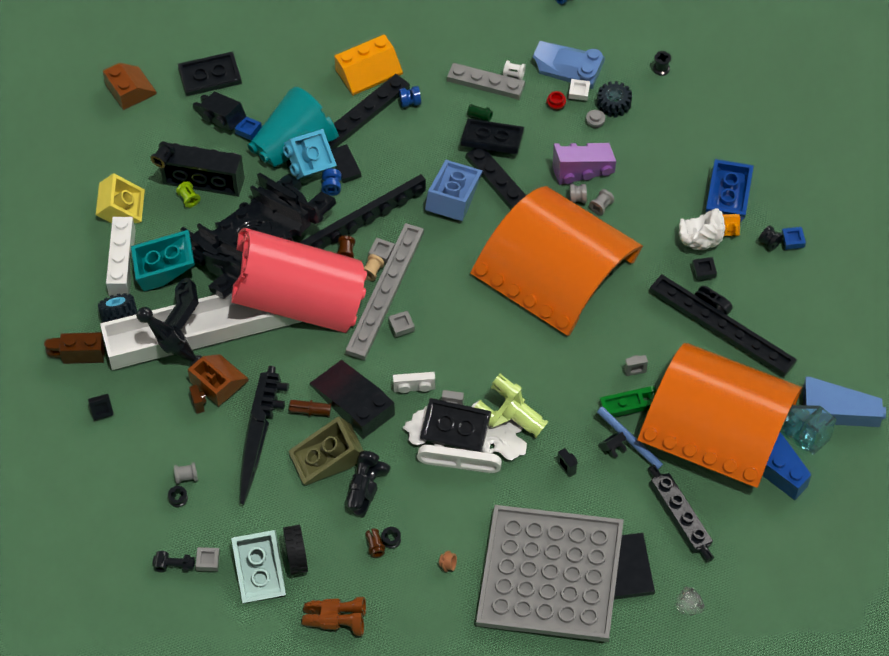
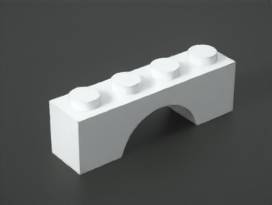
(118, 270)

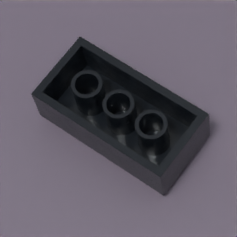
(205, 169)

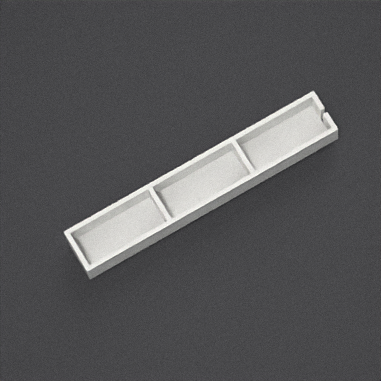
(210, 323)

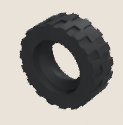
(295, 549)

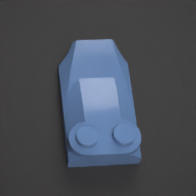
(568, 63)

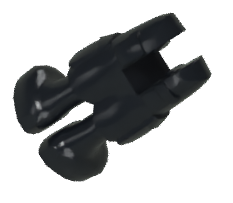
(363, 485)

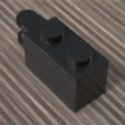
(220, 110)

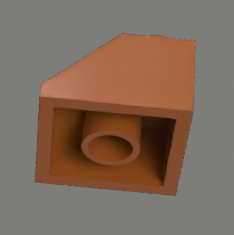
(128, 84)

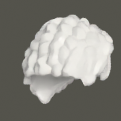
(703, 231)

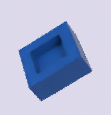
(248, 128)
(793, 238)

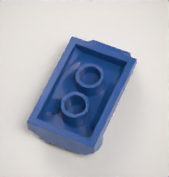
(730, 187)

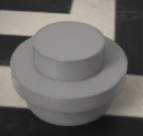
(595, 118)

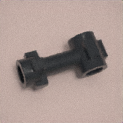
(162, 560)

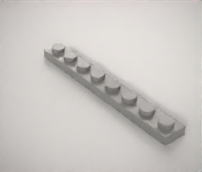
(384, 291)

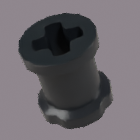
(662, 61)
(162, 154)

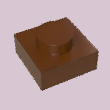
(198, 398)

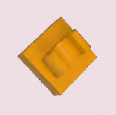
(732, 224)

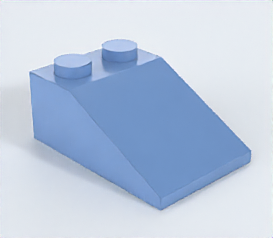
(453, 190)

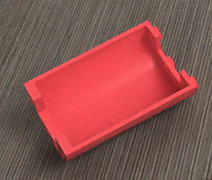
(298, 281)

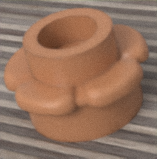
(448, 561)

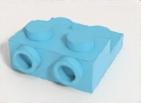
(309, 154)

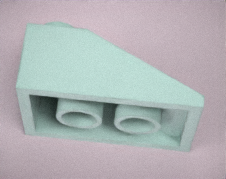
(258, 566)

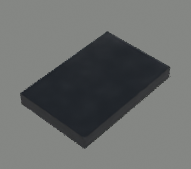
(209, 73)
(492, 136)
(455, 425)
(634, 570)

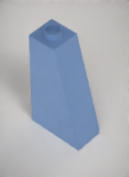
(845, 404)

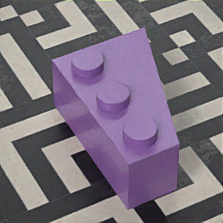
(582, 162)

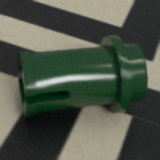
(479, 112)

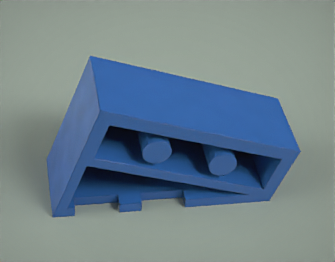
(786, 469)

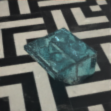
(809, 426)

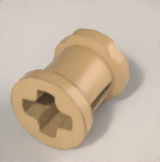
(372, 266)

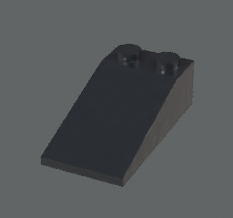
(354, 398)

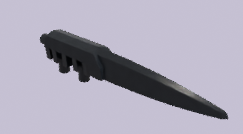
(263, 406)

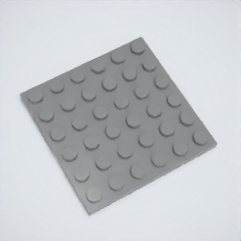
(550, 573)

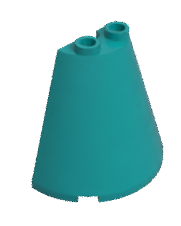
(294, 116)

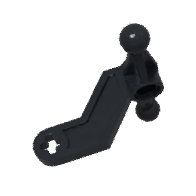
(169, 332)

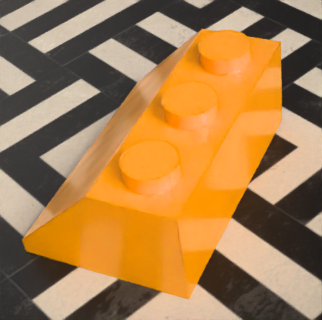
(367, 64)

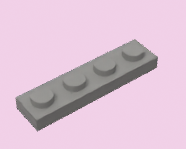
(486, 81)

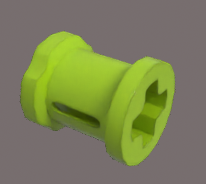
(186, 191)

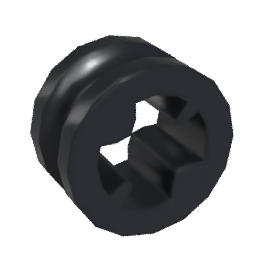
(172, 493)
(396, 534)

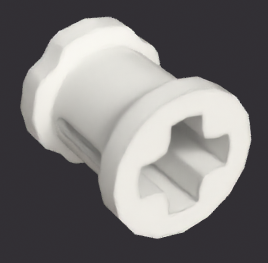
(520, 68)

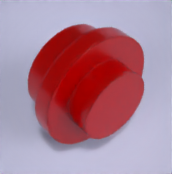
(556, 100)

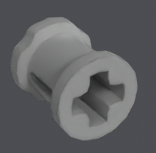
(601, 202)
(185, 473)

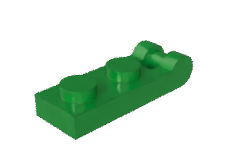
(628, 401)

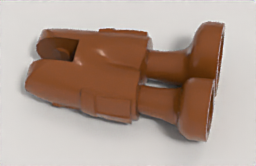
(330, 616)

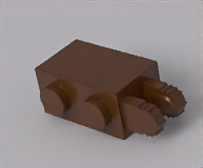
(77, 348)

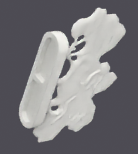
(502, 436)

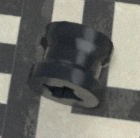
(770, 237)

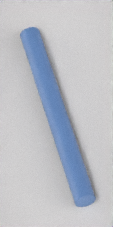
(630, 438)

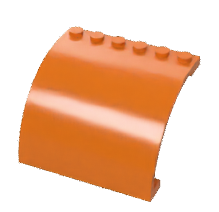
(552, 257)
(718, 413)

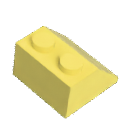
(119, 199)

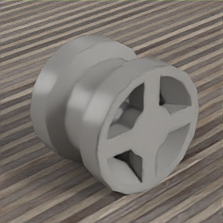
(578, 193)

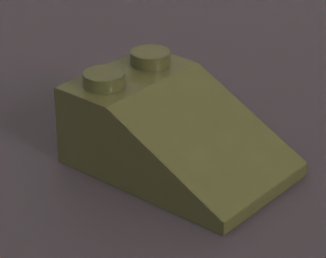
(326, 451)

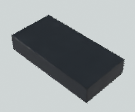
(346, 163)

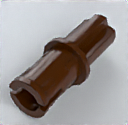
(310, 407)

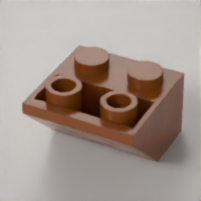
(216, 377)

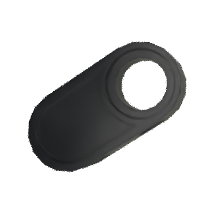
(714, 299)

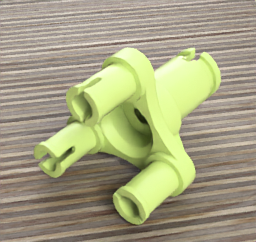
(513, 408)

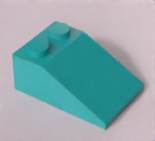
(162, 259)

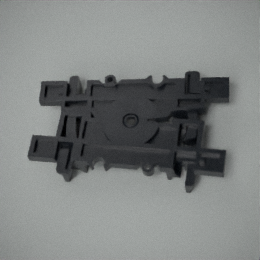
(274, 211)

